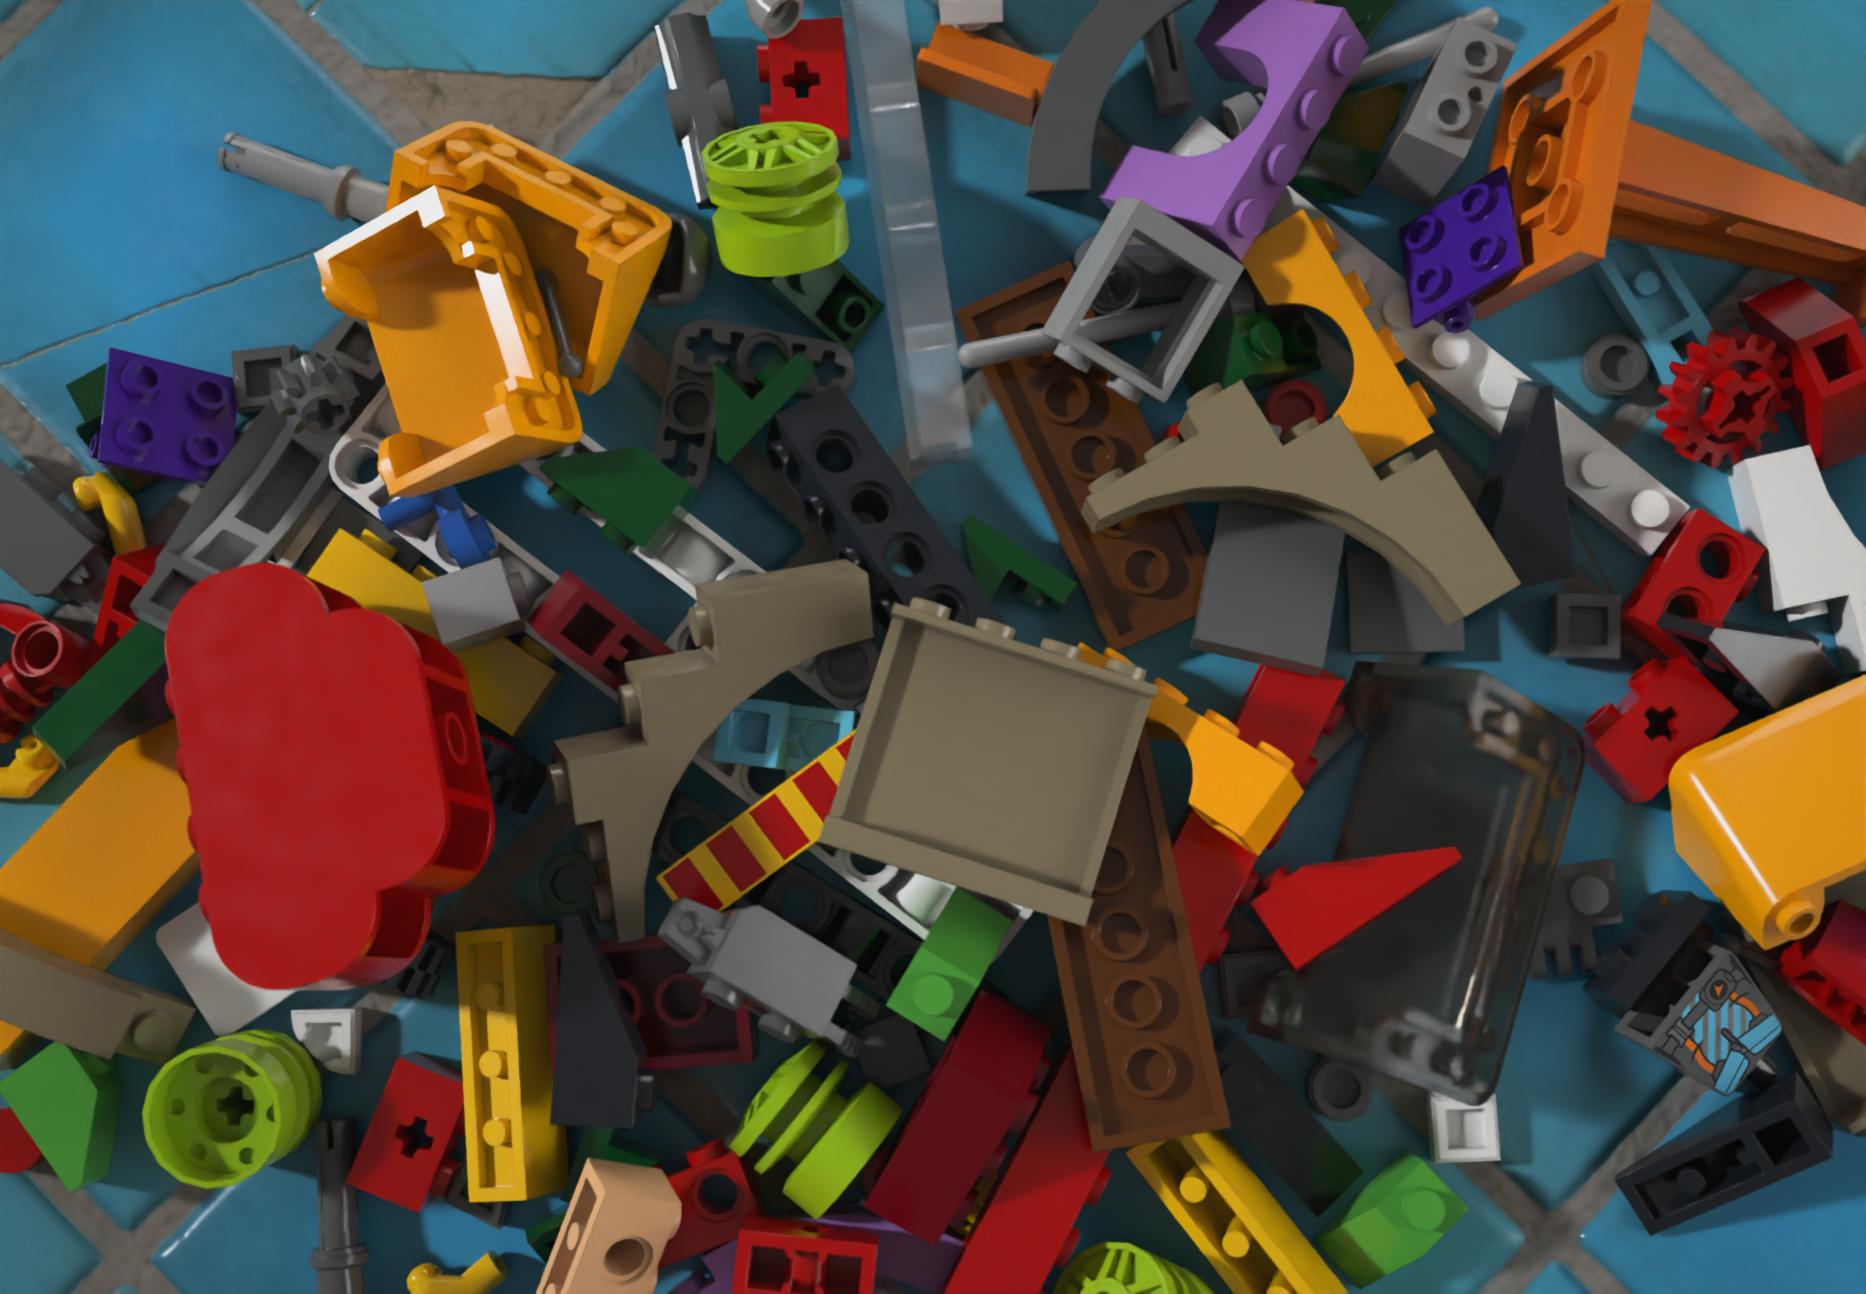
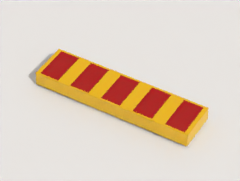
(761, 836)

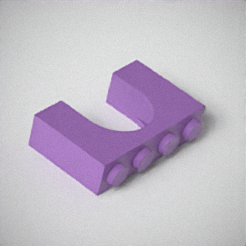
(1305, 61)

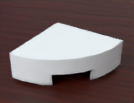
(331, 1036)

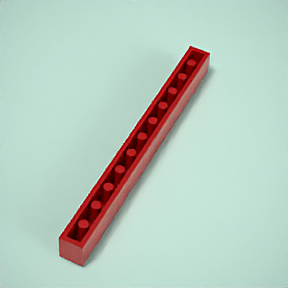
(1052, 1163)

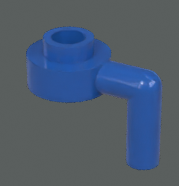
(465, 536)

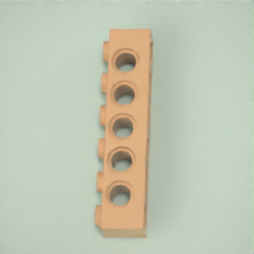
(609, 1206)

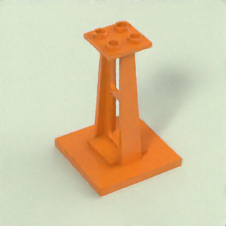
(1597, 175)

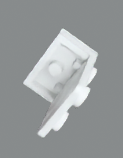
(218, 994)

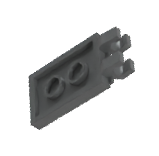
(1269, 586)

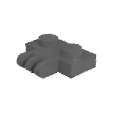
(1579, 899)

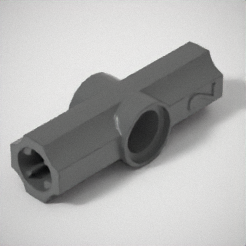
(696, 95)

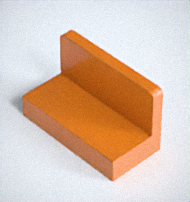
(983, 74)

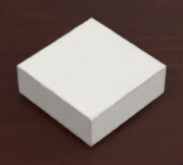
(1462, 1131)

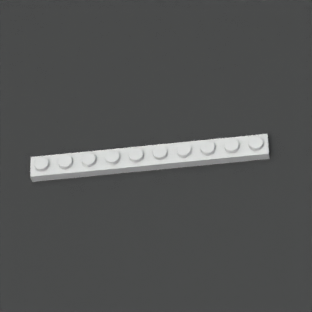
(1484, 382)

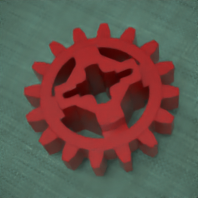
(1724, 397)

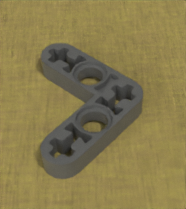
(693, 378)

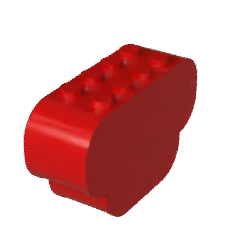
(321, 777)

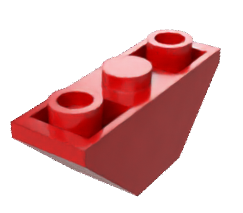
(1825, 362)

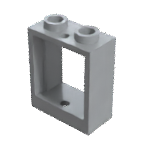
(1444, 113)
(1212, 284)

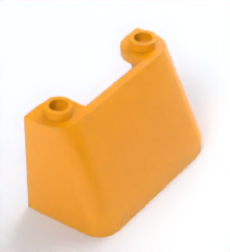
(579, 227)
(455, 340)
(1777, 812)

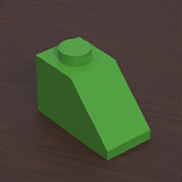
(949, 964)
(69, 1109)
(1390, 1221)

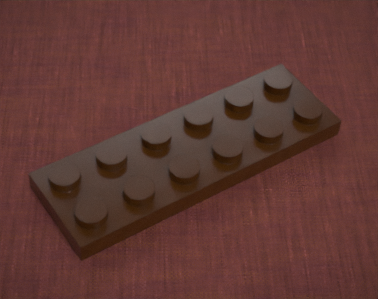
(1068, 434)
(1137, 987)

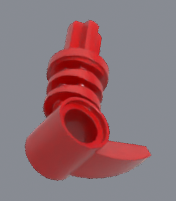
(42, 657)

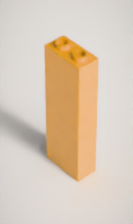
(101, 863)

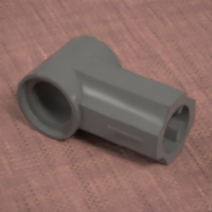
(1139, 277)

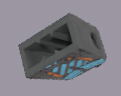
(1706, 1020)

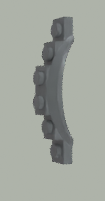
(261, 488)

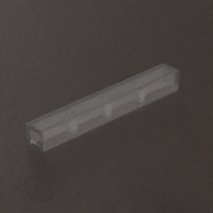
(906, 233)

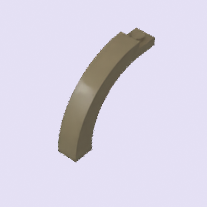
(87, 1005)

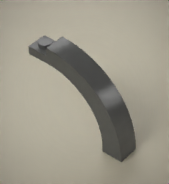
(1073, 96)

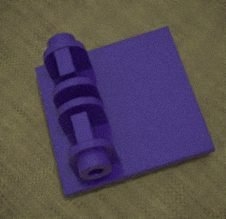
(1460, 252)
(164, 419)

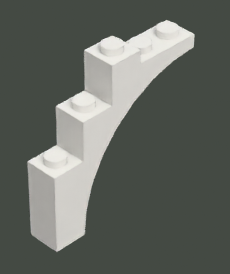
(1810, 552)

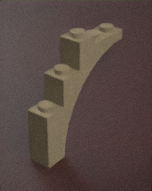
(1409, 517)
(625, 775)

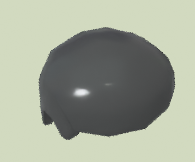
(684, 265)

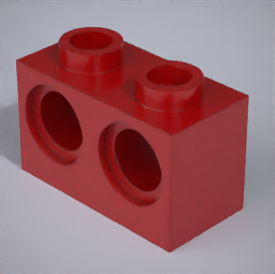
(1678, 577)
(703, 1222)

